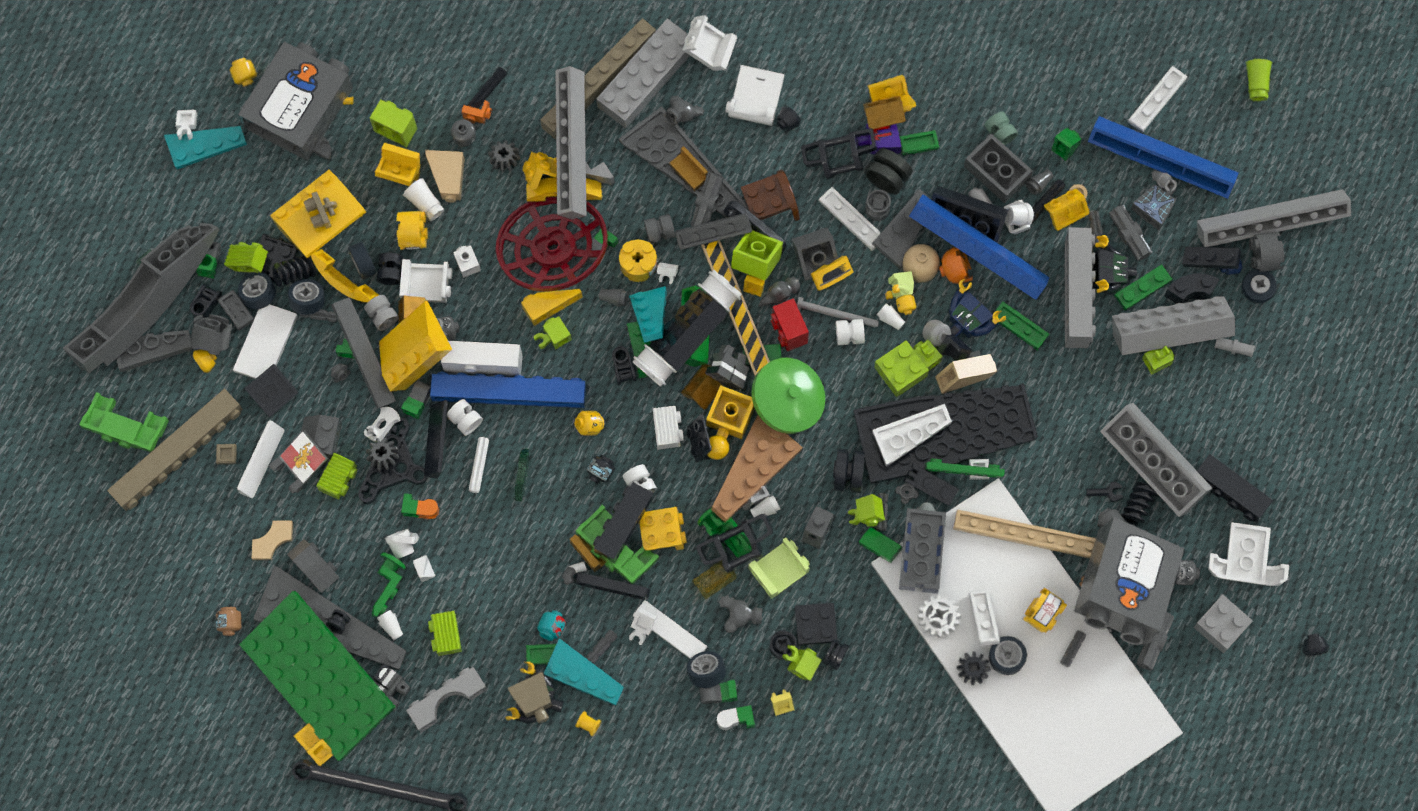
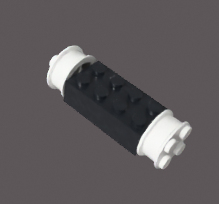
(688, 328)

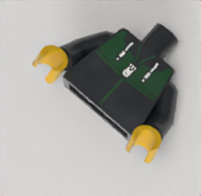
(1110, 268)
(557, 705)

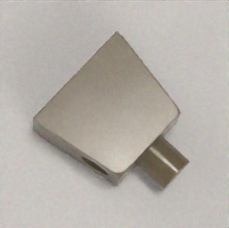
(532, 697)

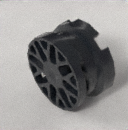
(780, 642)
(837, 656)

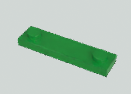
(991, 471)

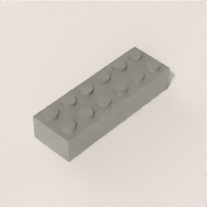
(644, 74)
(1078, 288)
(1173, 325)
(1156, 459)

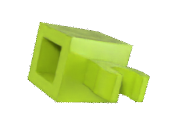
(555, 333)
(928, 354)
(1158, 359)
(868, 511)
(802, 662)

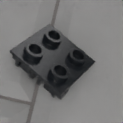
(699, 439)

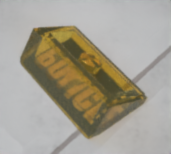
(713, 580)

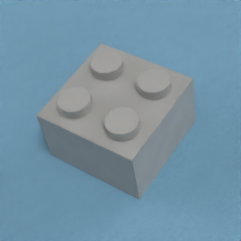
(1223, 624)

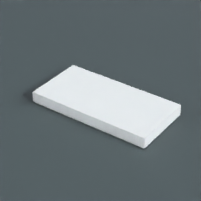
(265, 341)

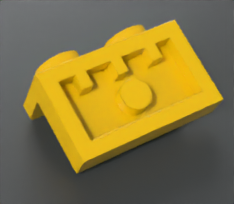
(1067, 209)

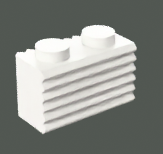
(666, 427)

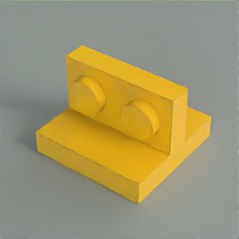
(398, 165)

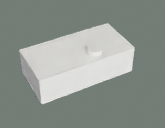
(483, 359)

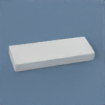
(984, 617)

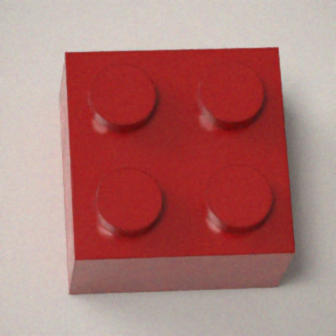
(790, 325)

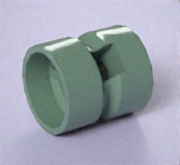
(1000, 127)

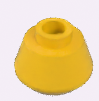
(204, 360)

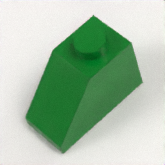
(1066, 143)

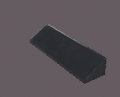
(435, 439)

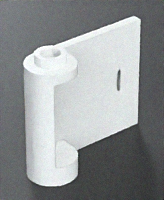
(756, 95)

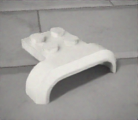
(1248, 558)

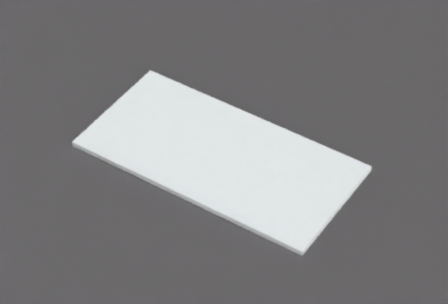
(1055, 723)

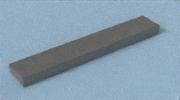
(363, 352)

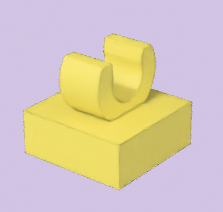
(782, 703)

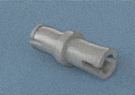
(1164, 180)
(1234, 346)

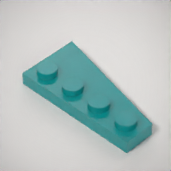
(203, 145)
(650, 312)
(579, 673)

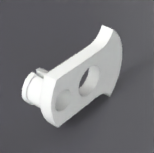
(387, 414)

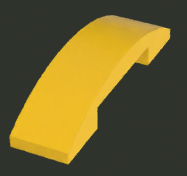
(548, 187)
(324, 264)

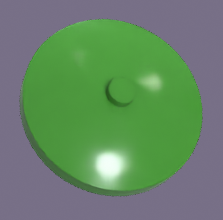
(788, 395)

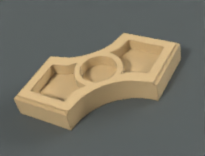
(278, 534)

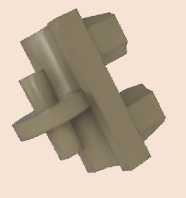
(315, 203)

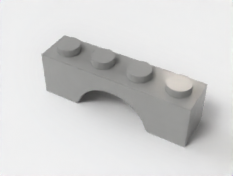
(425, 711)

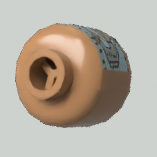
(228, 621)

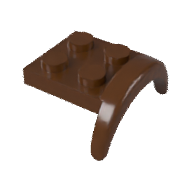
(770, 196)

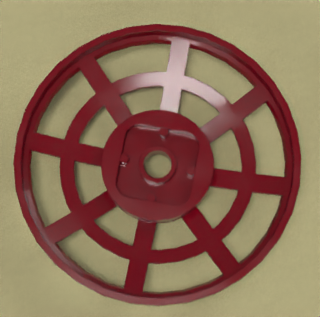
(544, 239)

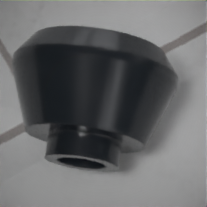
(788, 119)
(1315, 645)

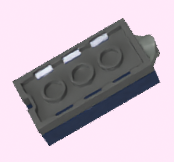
(922, 549)

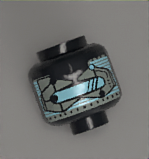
(600, 469)

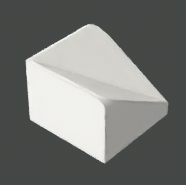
(423, 568)

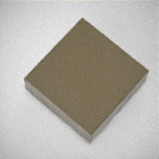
(226, 453)

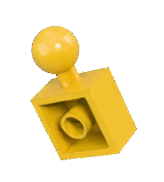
(726, 424)

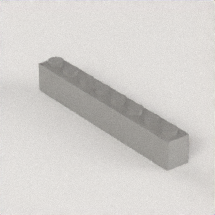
(570, 143)
(1274, 218)

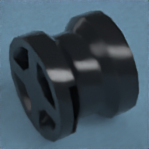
(338, 621)

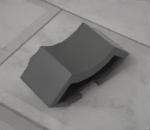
(313, 565)

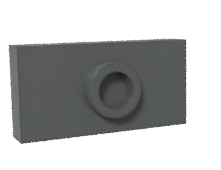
(236, 310)

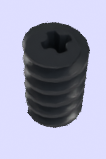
(293, 269)
(1137, 503)

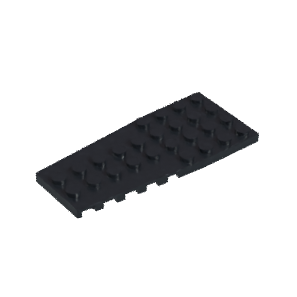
(980, 425)

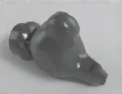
(681, 111)
(780, 291)
(739, 613)

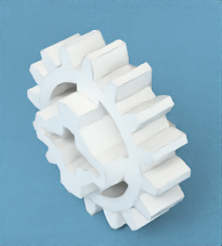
(947, 612)

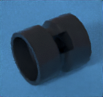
(389, 268)

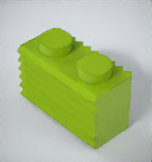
(246, 257)
(337, 476)
(445, 633)

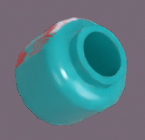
(551, 625)

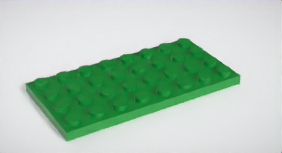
(317, 675)

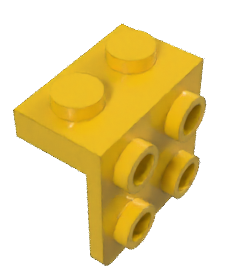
(892, 88)
(537, 166)
(662, 529)

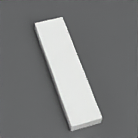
(1157, 99)
(850, 217)
(673, 633)

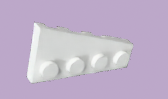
(906, 434)

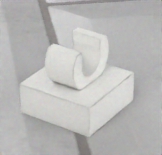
(667, 270)

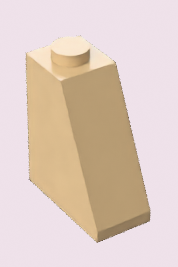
(448, 172)
(966, 372)

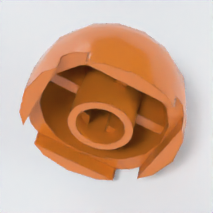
(955, 266)

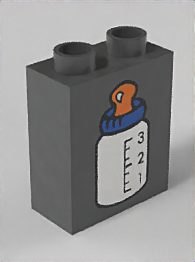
(296, 99)
(1128, 581)

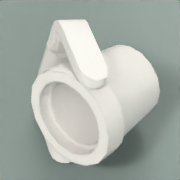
(1020, 215)
(402, 542)

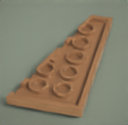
(758, 461)

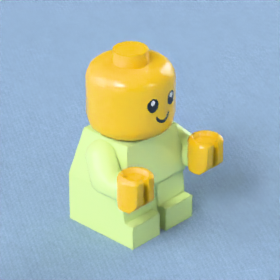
(902, 289)

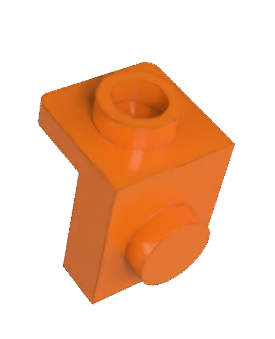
(477, 115)

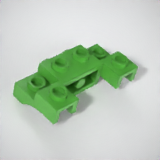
(122, 429)
(628, 564)

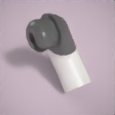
(571, 570)

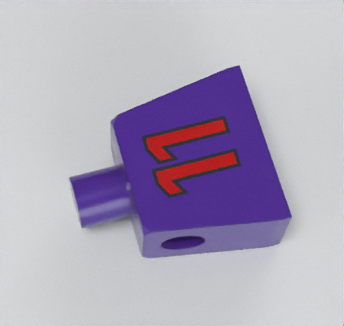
(886, 138)

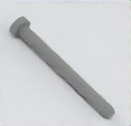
(835, 313)

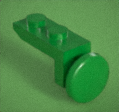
(714, 524)
(388, 571)

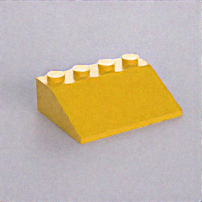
(295, 220)
(412, 348)

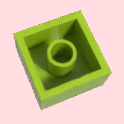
(393, 122)
(757, 255)
(901, 368)

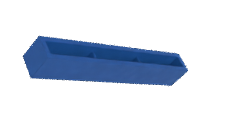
(1163, 157)
(979, 247)
(508, 390)

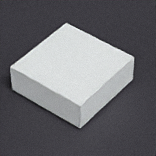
(980, 463)

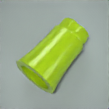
(1258, 78)

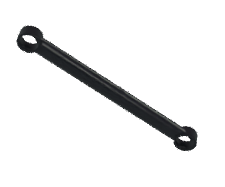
(379, 786)

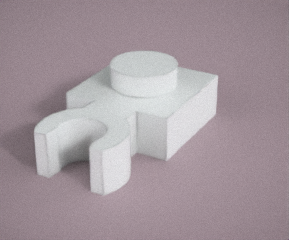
(185, 122)
(643, 624)

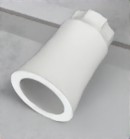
(423, 199)

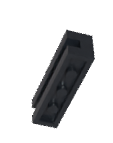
(1234, 489)
(623, 522)

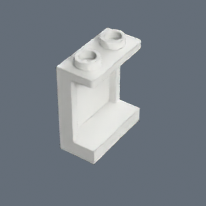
(709, 44)
(426, 281)

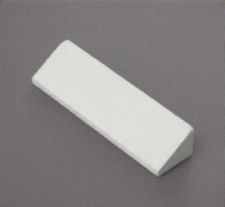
(260, 459)

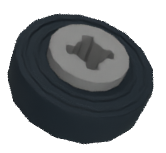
(1254, 291)

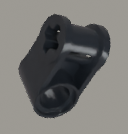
(207, 299)
(623, 368)

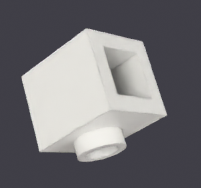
(466, 261)

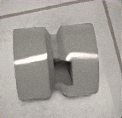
(380, 310)

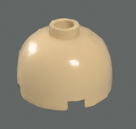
(922, 262)

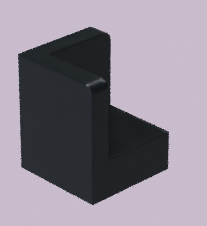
(954, 347)

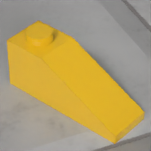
(545, 304)

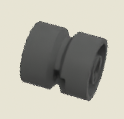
(878, 205)
(659, 228)

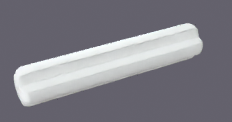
(478, 465)

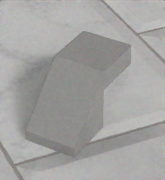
(600, 173)

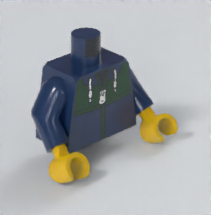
(970, 315)

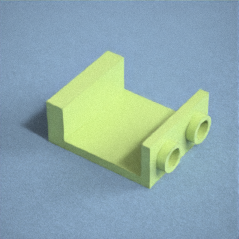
(779, 568)

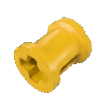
(588, 723)

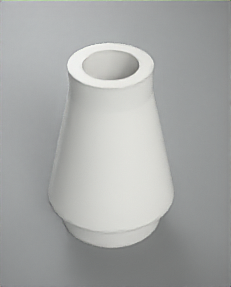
(890, 316)
(767, 506)
(390, 624)

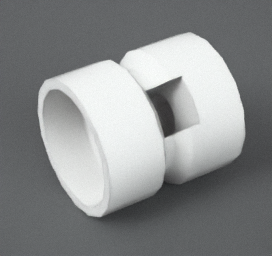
(850, 332)
(464, 417)
(639, 475)

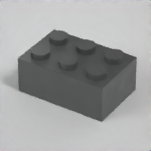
(998, 168)

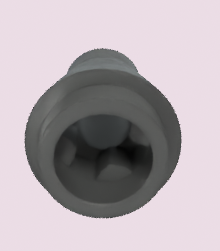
(1038, 182)
(614, 296)

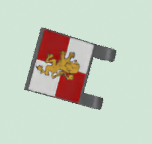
(302, 459)

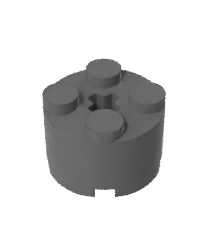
(1267, 252)
(211, 334)

